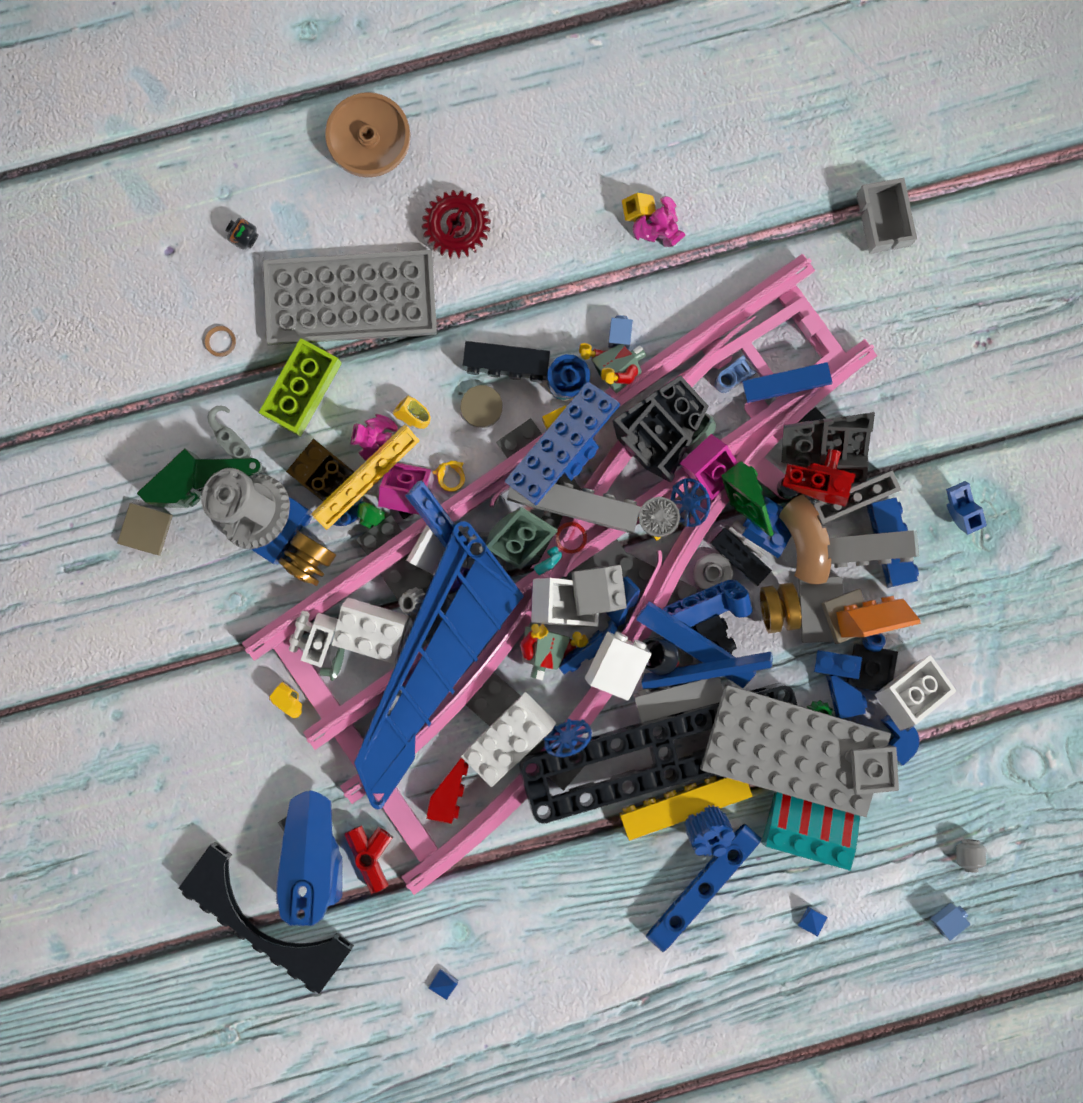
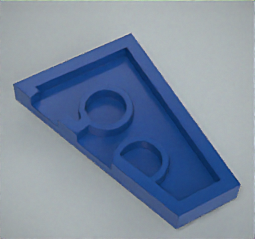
(578, 655)

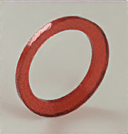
(567, 525)

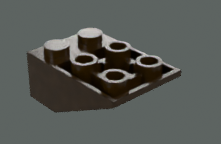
(319, 470)

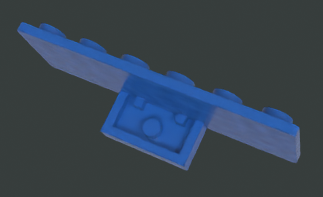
(564, 445)

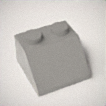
(599, 590)

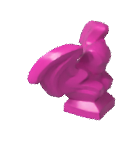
(662, 225)
(372, 435)

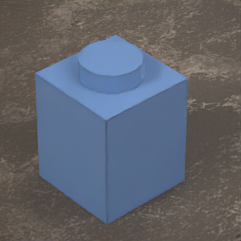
(620, 331)
(951, 921)

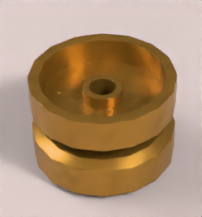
(780, 608)

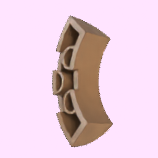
(809, 540)

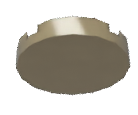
(481, 406)

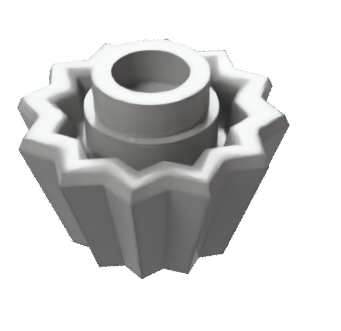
(411, 601)

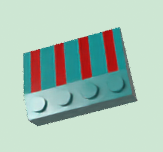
(812, 831)

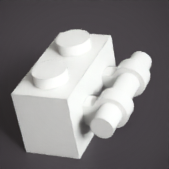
(319, 639)

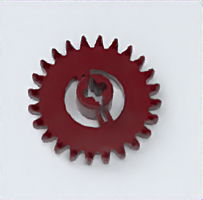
(447, 241)

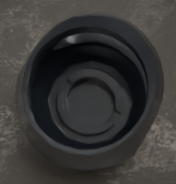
(663, 656)

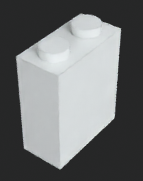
(618, 665)

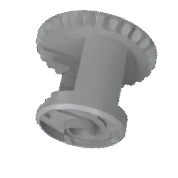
(248, 507)

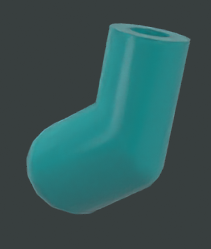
(549, 563)

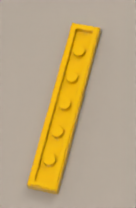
(365, 477)

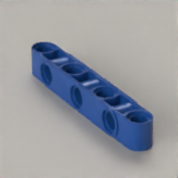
(692, 901)

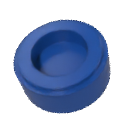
(874, 642)

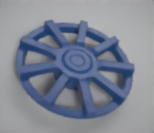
(690, 501)
(567, 738)

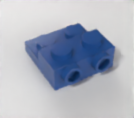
(776, 543)

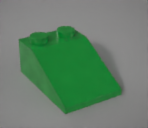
(746, 495)

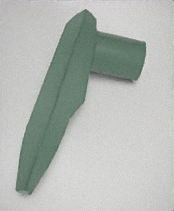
(335, 667)

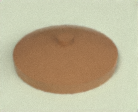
(367, 134)

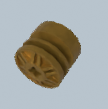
(307, 558)

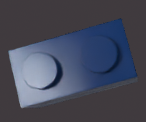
(838, 664)

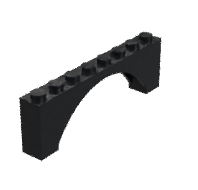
(211, 888)

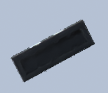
(740, 556)

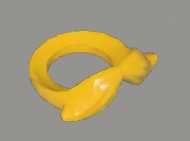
(440, 471)

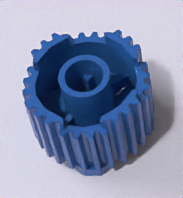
(709, 832)

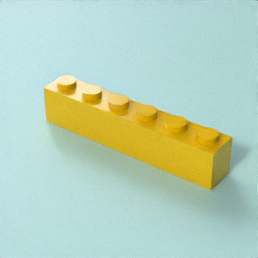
(678, 806)

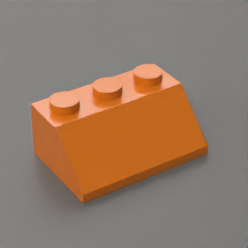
(876, 617)

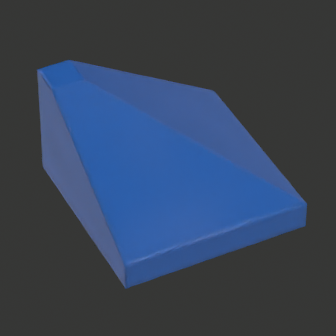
(812, 921)
(443, 984)

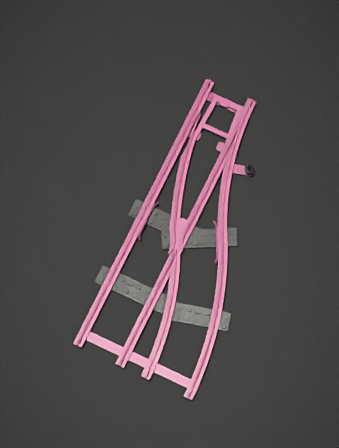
(389, 548)

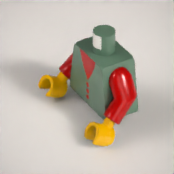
(615, 366)
(547, 648)

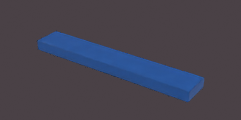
(688, 639)
(709, 670)

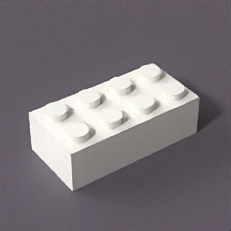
(508, 739)

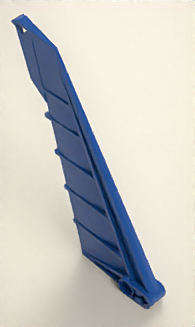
(465, 629)

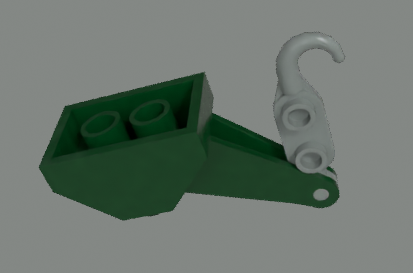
(185, 476)

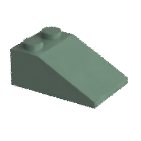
(519, 537)

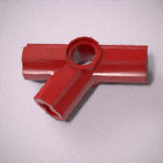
(374, 848)

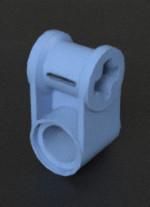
(736, 373)

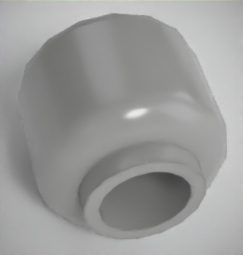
(971, 855)

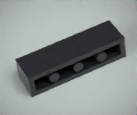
(506, 360)

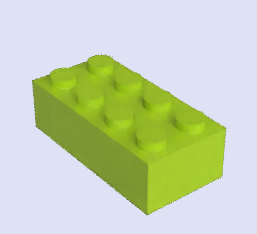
(300, 387)

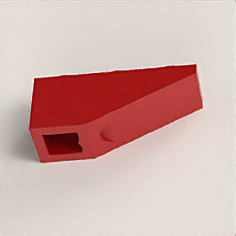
(818, 484)
(444, 800)

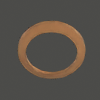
(211, 332)

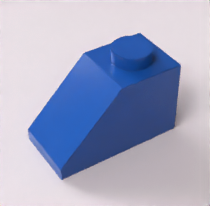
(845, 698)

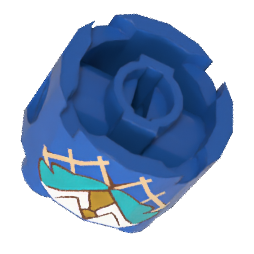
(567, 377)

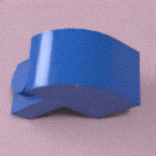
(963, 509)
(905, 741)

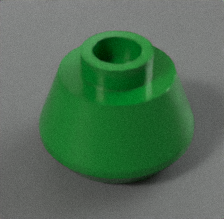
(369, 515)

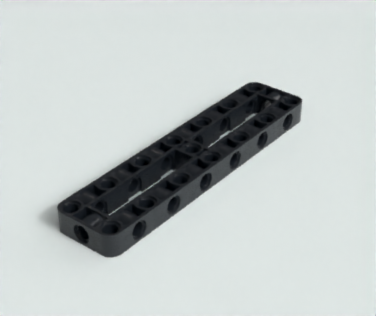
(632, 739)

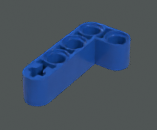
(712, 602)

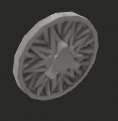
(659, 517)
(712, 570)

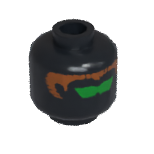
(242, 233)

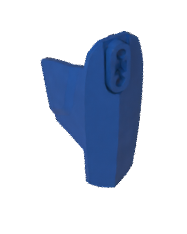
(308, 860)

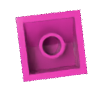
(708, 463)
(397, 484)

